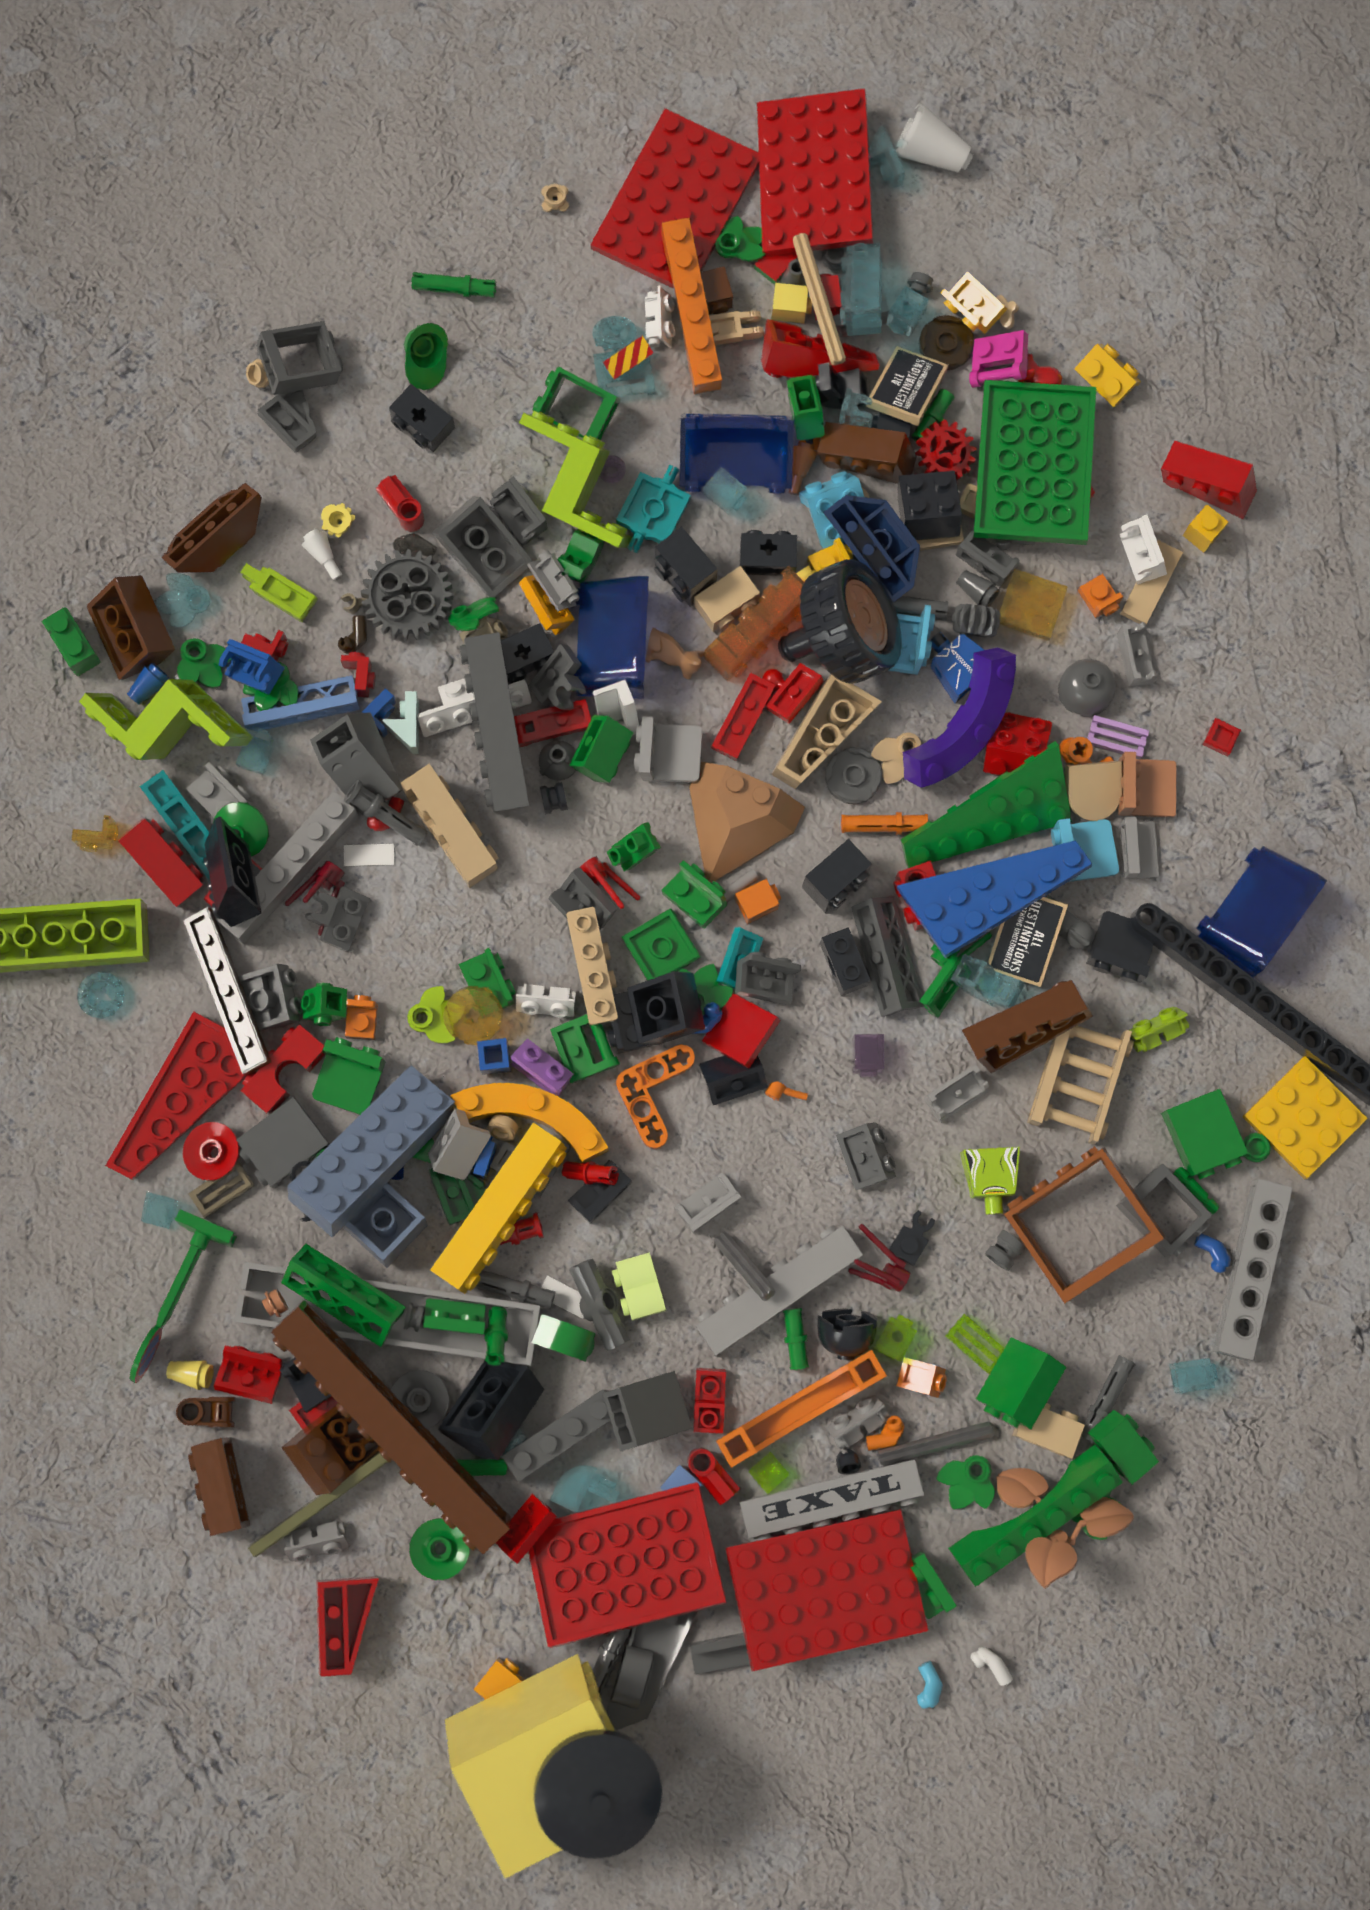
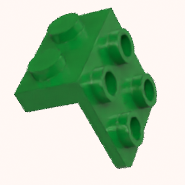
(348, 1076)

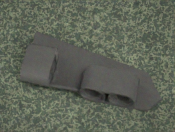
(645, 1668)

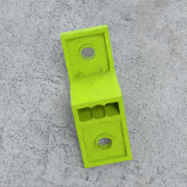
(576, 479)
(165, 720)

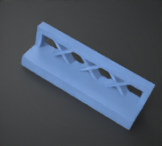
(302, 710)

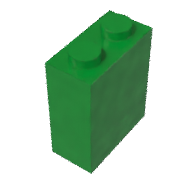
(1205, 1134)
(1020, 1384)

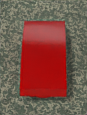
(709, 1400)

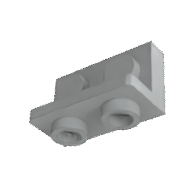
(214, 790)

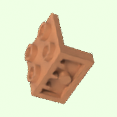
(1147, 787)

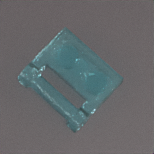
(641, 370)

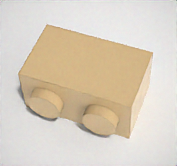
(726, 599)
(1053, 1432)

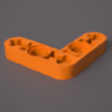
(644, 1083)

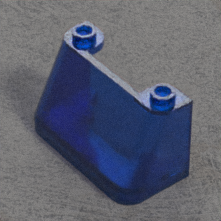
(748, 447)
(613, 633)
(1261, 909)

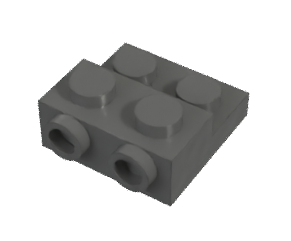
(272, 996)

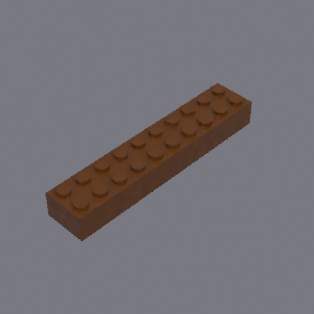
(392, 1427)

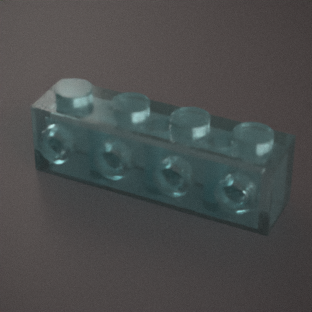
(862, 289)

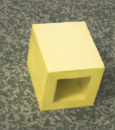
(791, 303)

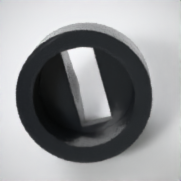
(848, 1462)

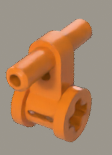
(1083, 752)

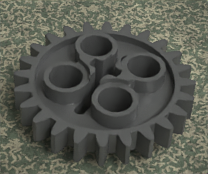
(401, 571)

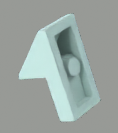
(406, 729)

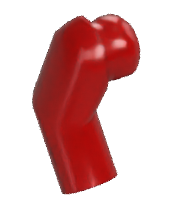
(376, 824)

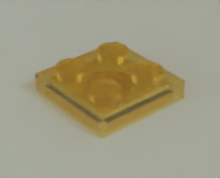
(1032, 604)

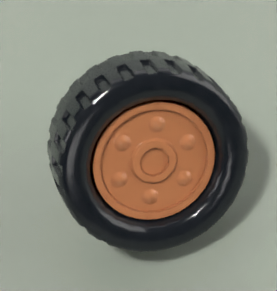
(846, 623)

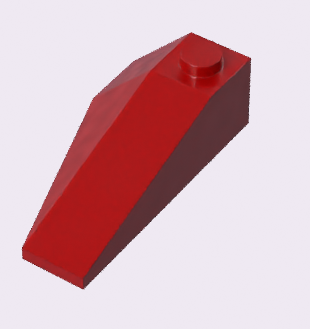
(796, 355)

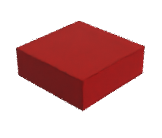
(1221, 737)

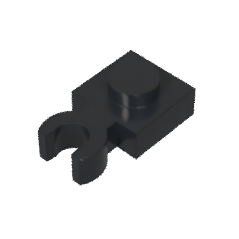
(910, 1242)

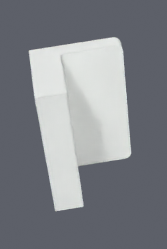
(617, 703)

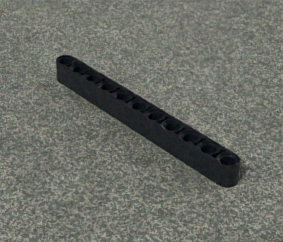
(1248, 1002)

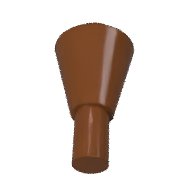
(802, 461)

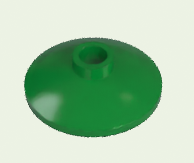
(249, 822)
(423, 1552)

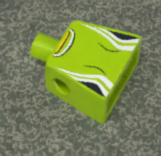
(991, 1175)

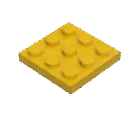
(1305, 1117)

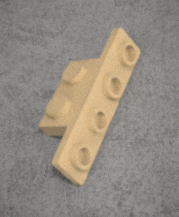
(592, 966)

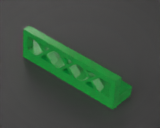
(344, 1290)

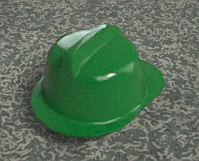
(425, 355)

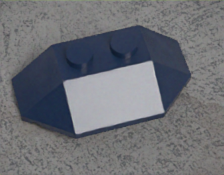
(877, 540)

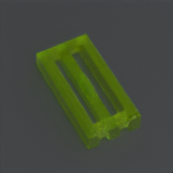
(958, 1327)

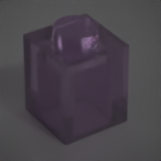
(868, 1054)

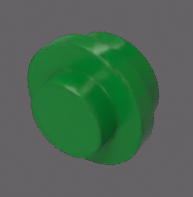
(1257, 1147)

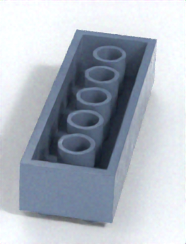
(370, 1151)

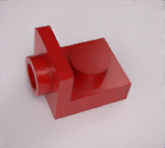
(276, 649)

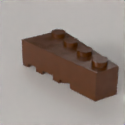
(1027, 1025)

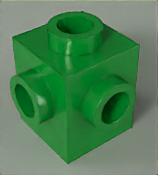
(324, 1004)

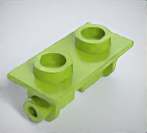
(1169, 1022)

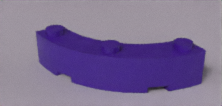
(972, 724)

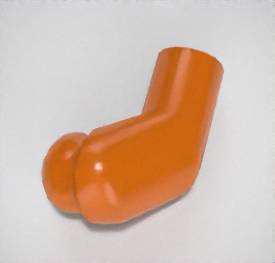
(889, 1436)

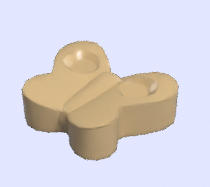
(1007, 318)

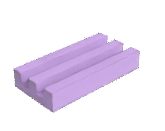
(1122, 727)

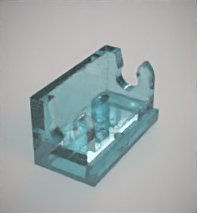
(850, 413)

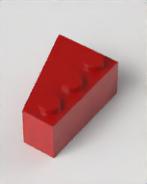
(341, 1621)

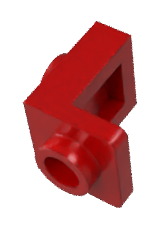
(365, 677)

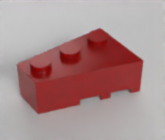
(1210, 477)
(161, 861)

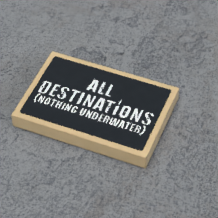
(907, 385)
(1028, 940)

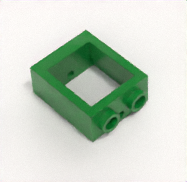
(604, 414)

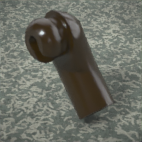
(357, 638)

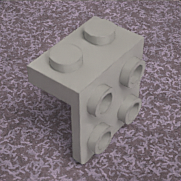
(668, 752)

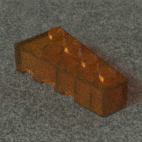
(757, 627)

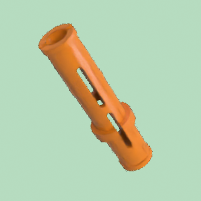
(882, 823)

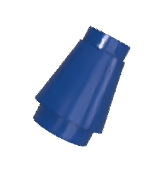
(147, 683)

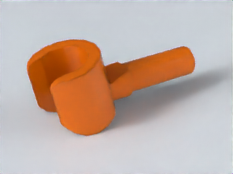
(776, 1090)

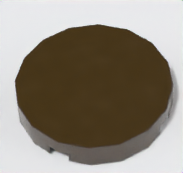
(947, 341)

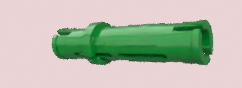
(450, 284)

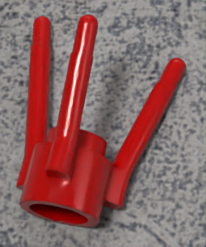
(598, 873)

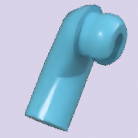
(933, 1686)

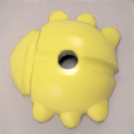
(332, 515)

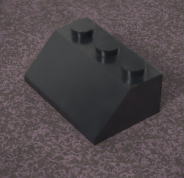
(231, 875)
(492, 1408)

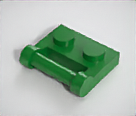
(576, 1051)

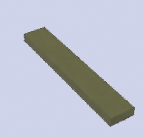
(315, 1506)

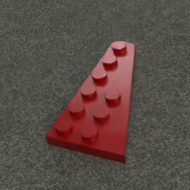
(189, 1085)

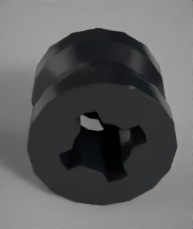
(553, 798)

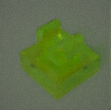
(768, 1472)

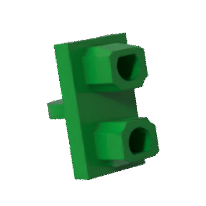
(634, 847)

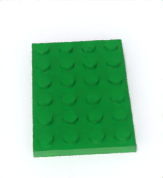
(1035, 462)

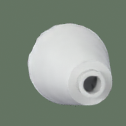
(933, 142)

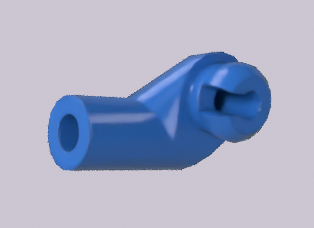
(711, 1017)
(1216, 1248)

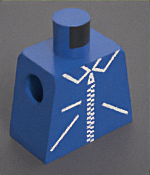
(954, 663)

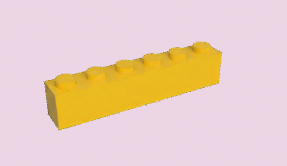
(499, 1209)

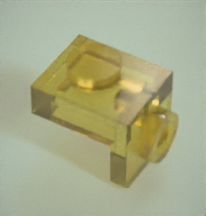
(91, 840)

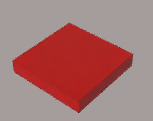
(741, 1030)

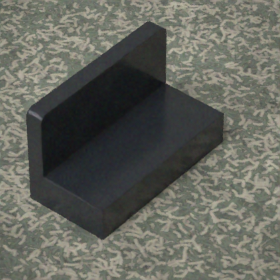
(730, 1079)

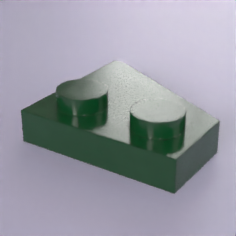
(456, 1195)

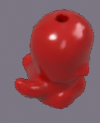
(1041, 374)

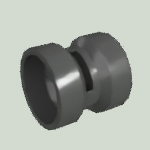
(1005, 1250)

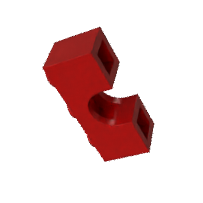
(264, 1085)

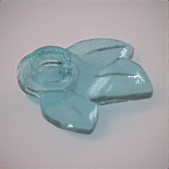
(179, 600)

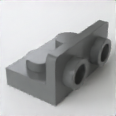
(866, 1155)

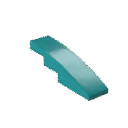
(178, 816)

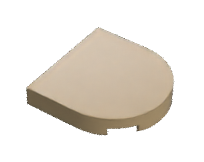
(1094, 789)

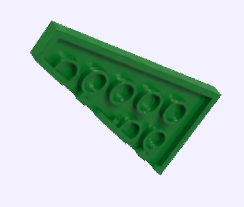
(1002, 810)

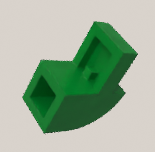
(581, 555)
(564, 1338)

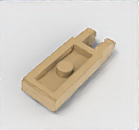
(728, 329)

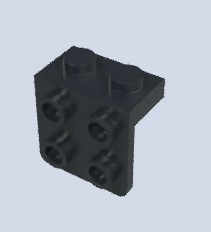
(1120, 949)

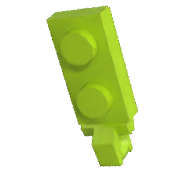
(280, 591)

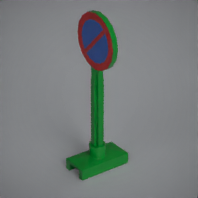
(203, 1233)

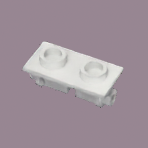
(659, 306)
(532, 1001)

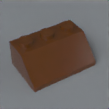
(130, 626)
(219, 1486)

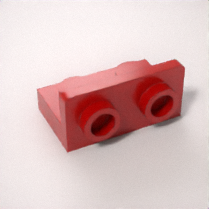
(526, 1528)

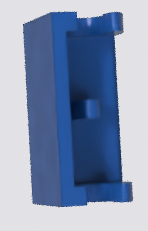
(251, 666)

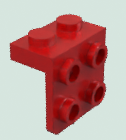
(1015, 741)

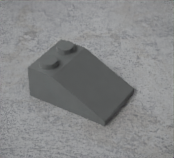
(483, 546)

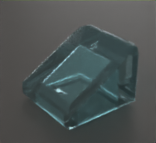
(158, 1210)

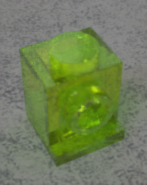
(885, 1343)

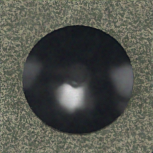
(597, 1794)

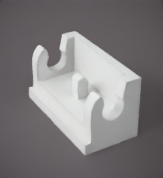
(1142, 550)

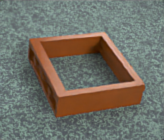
(1045, 1188)

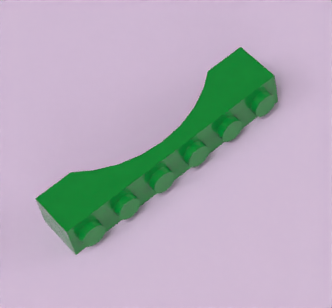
(991, 1549)

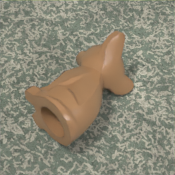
(667, 649)

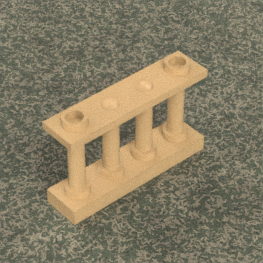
(1052, 1083)

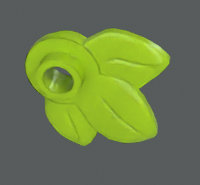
(433, 1005)

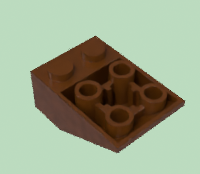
(329, 1451)

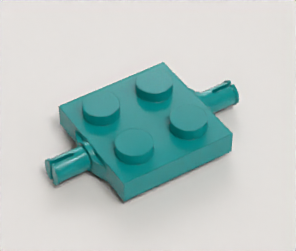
(653, 508)

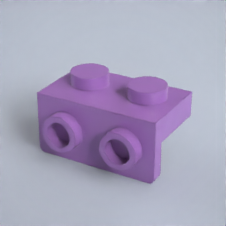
(541, 1068)

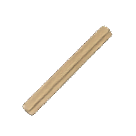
(819, 299)

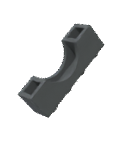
(558, 1436)

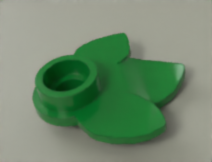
(744, 241)
(468, 617)
(204, 667)
(283, 691)
(708, 987)
(964, 1486)

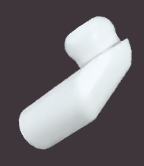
(995, 1663)

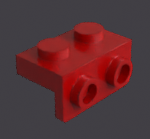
(249, 1374)

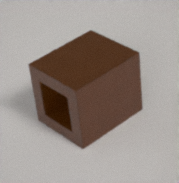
(717, 290)

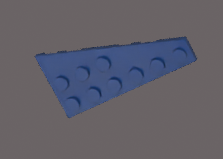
(976, 899)

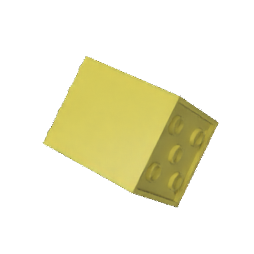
(502, 1745)

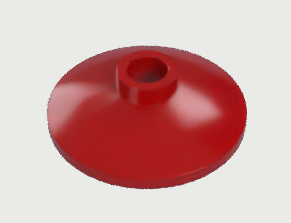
(199, 1146)

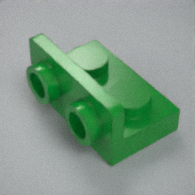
(695, 894)
(485, 972)
(454, 1316)
(932, 1591)

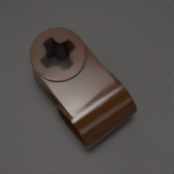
(209, 1411)

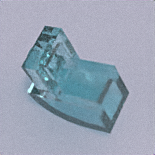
(986, 984)
(575, 1484)

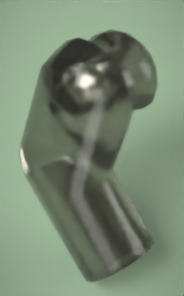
(415, 544)

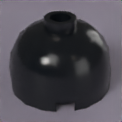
(846, 1333)

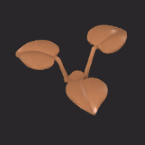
(1054, 1555)

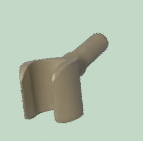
(357, 603)

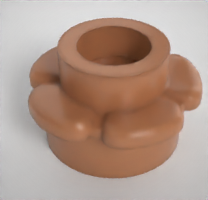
(274, 1303)

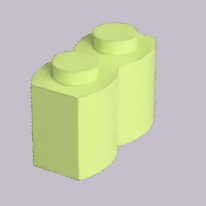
(639, 1287)

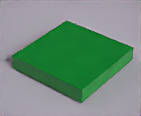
(661, 946)

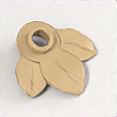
(891, 754)

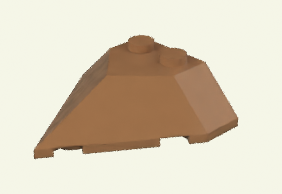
(738, 817)

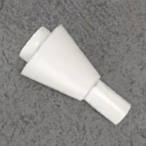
(318, 546)

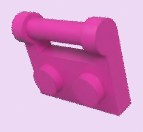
(998, 351)

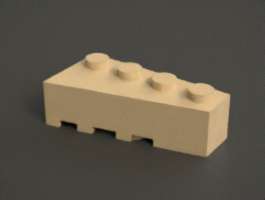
(827, 723)
(449, 825)

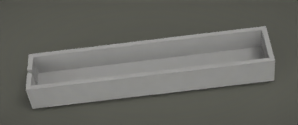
(520, 1321)

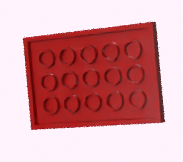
(815, 171)
(676, 177)
(625, 1565)
(826, 1590)

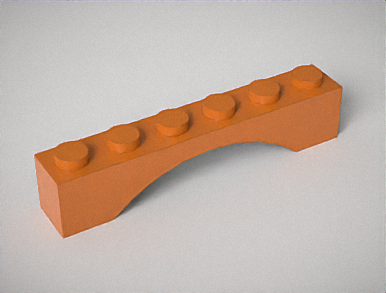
(692, 305)
(800, 1408)

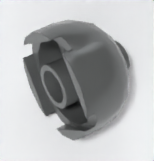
(1087, 687)

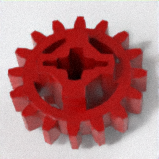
(944, 438)

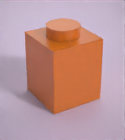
(758, 900)

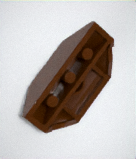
(215, 532)

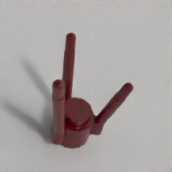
(326, 877)
(891, 1276)

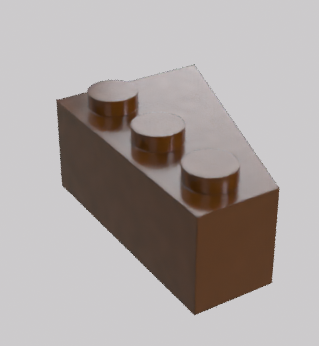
(867, 451)

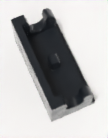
(595, 1198)

